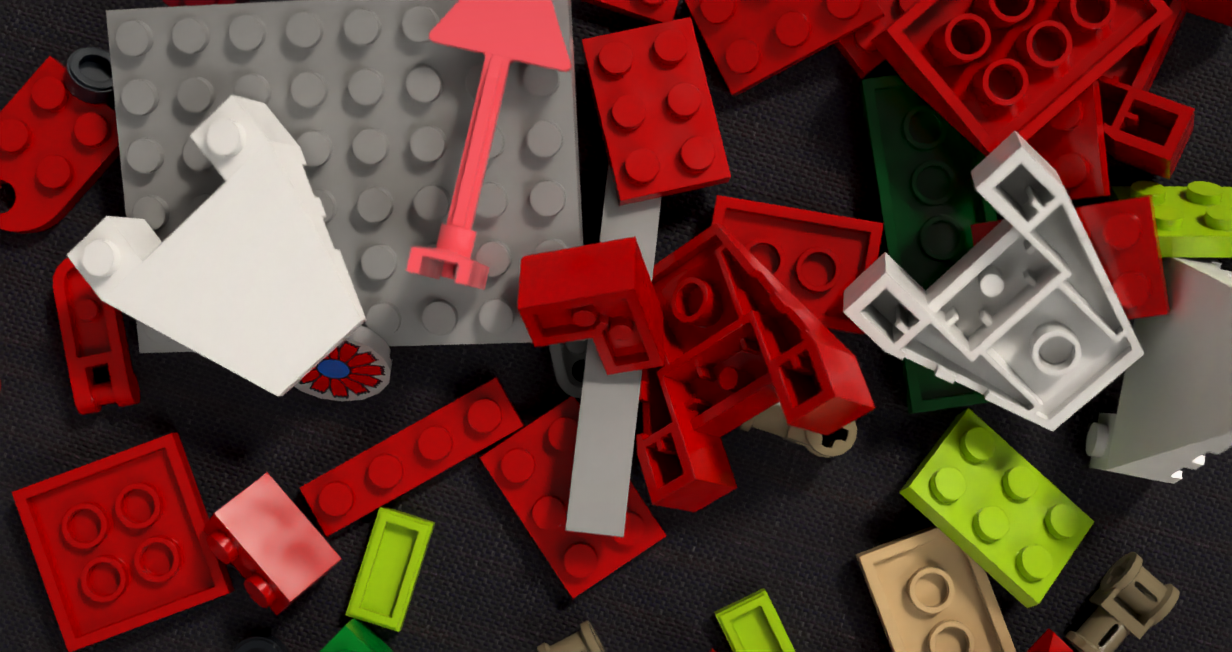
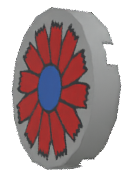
(352, 370)

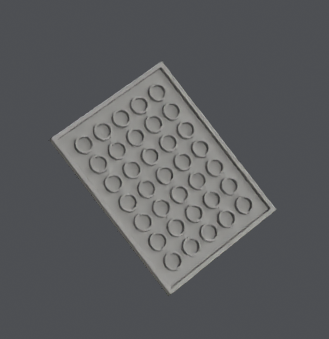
(380, 139)

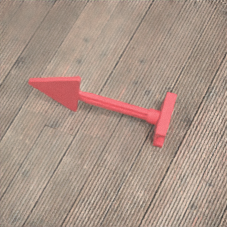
(505, 34)

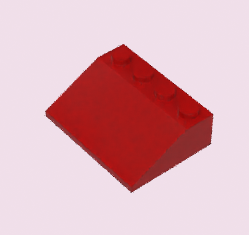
(1011, 61)

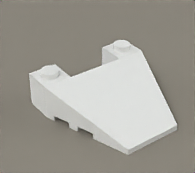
(247, 270)
(1020, 312)
(1180, 391)

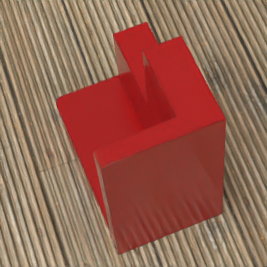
(598, 295)

